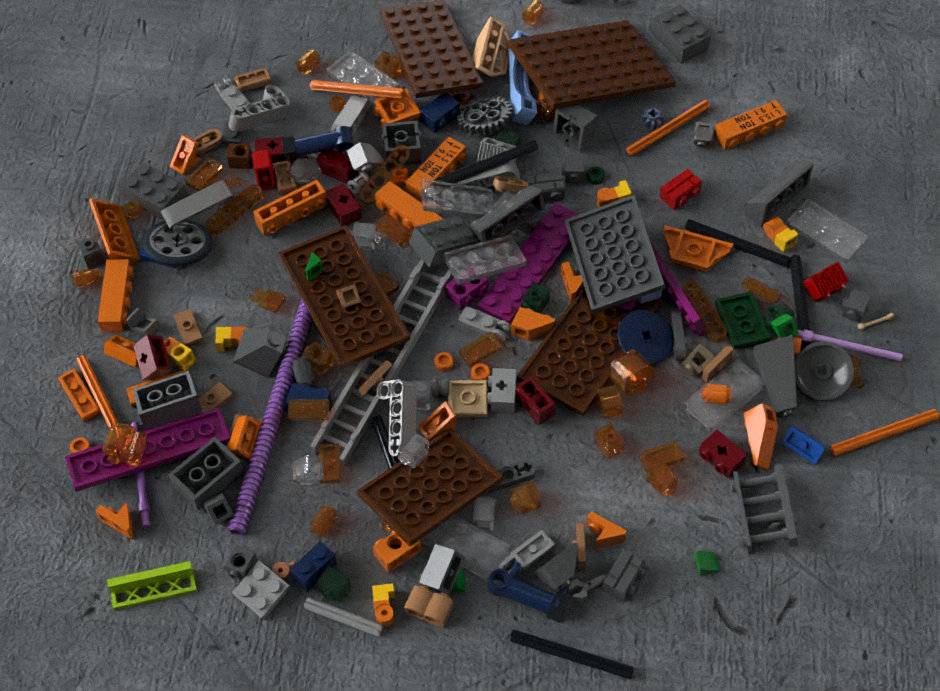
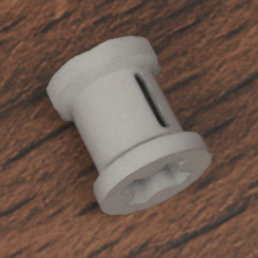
(358, 183)

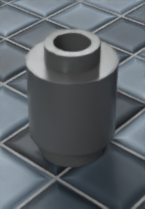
(303, 371)

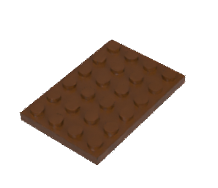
(437, 489)

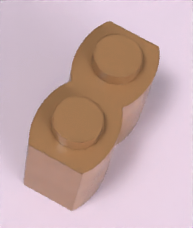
(429, 606)

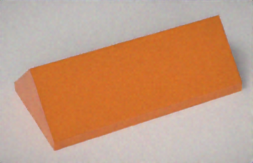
(114, 230)

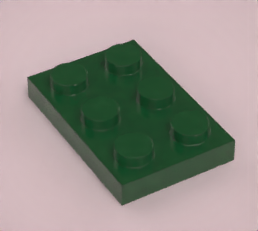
(742, 320)

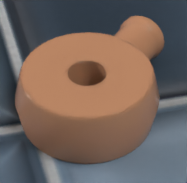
(285, 568)

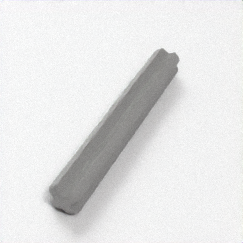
(343, 616)

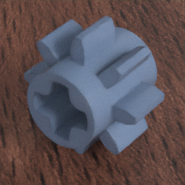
(652, 118)

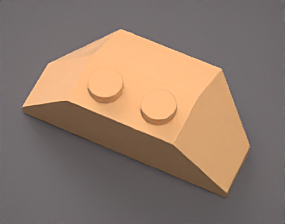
(491, 49)

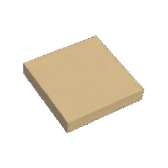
(468, 398)

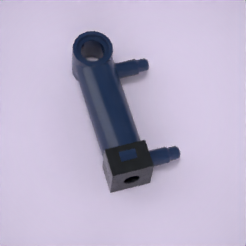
(339, 139)
(527, 594)

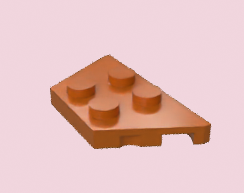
(694, 249)

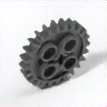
(485, 115)

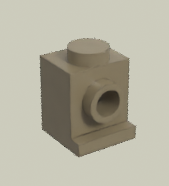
(701, 355)

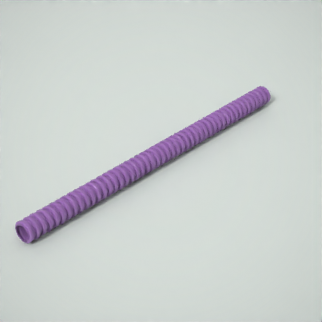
(270, 423)

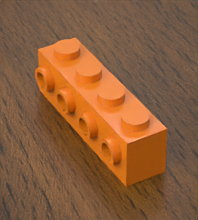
(290, 208)

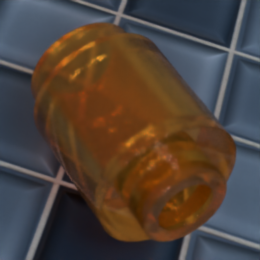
(533, 12)
(308, 62)
(323, 520)

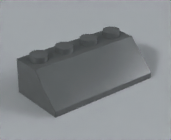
(779, 192)
(509, 215)

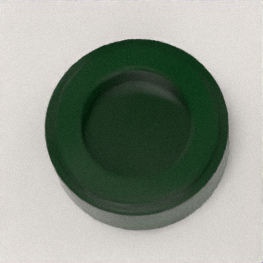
(595, 175)

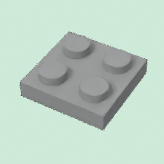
(261, 590)

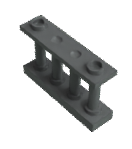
(784, 514)

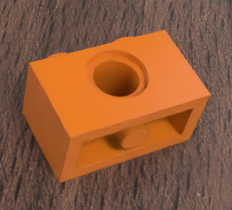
(390, 557)

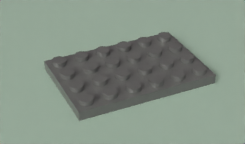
(614, 254)

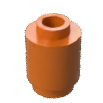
(716, 394)

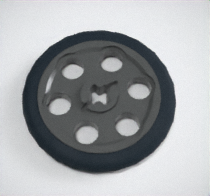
(176, 257)

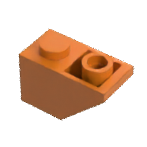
(531, 324)

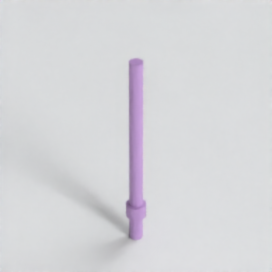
(809, 336)

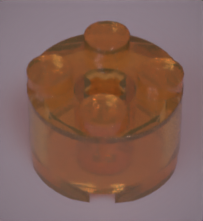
(631, 373)
(124, 444)

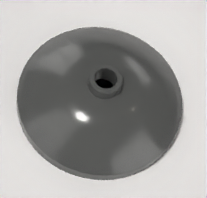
(828, 356)

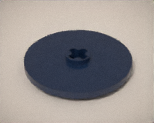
(659, 335)

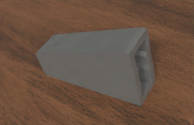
(777, 371)

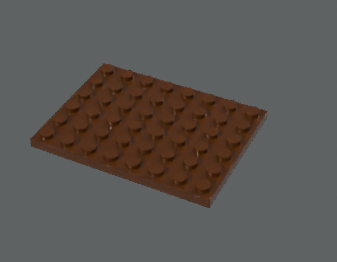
(590, 64)

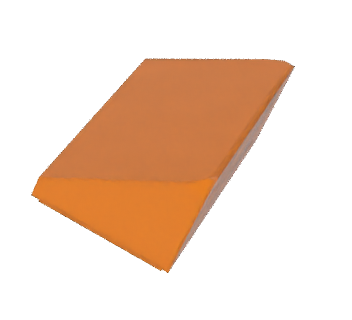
(121, 349)
(244, 436)

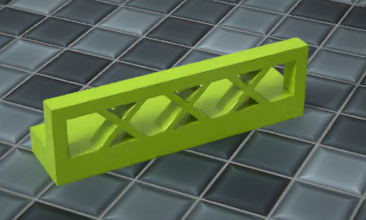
(150, 578)

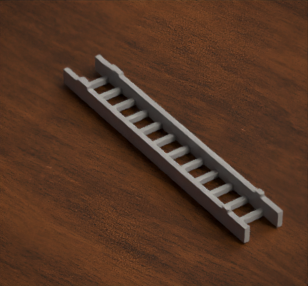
(394, 370)

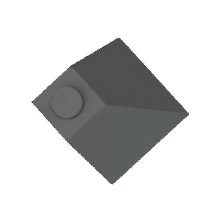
(259, 350)
(559, 569)

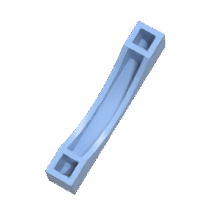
(521, 99)

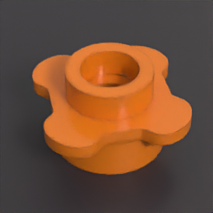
(400, 180)

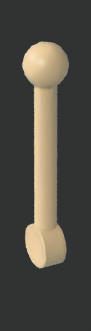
(861, 326)

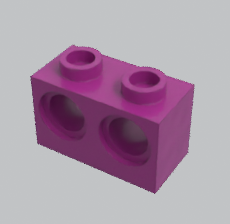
(468, 289)

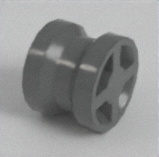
(439, 387)

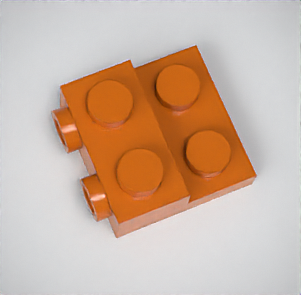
(396, 110)

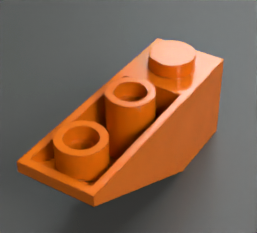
(761, 431)

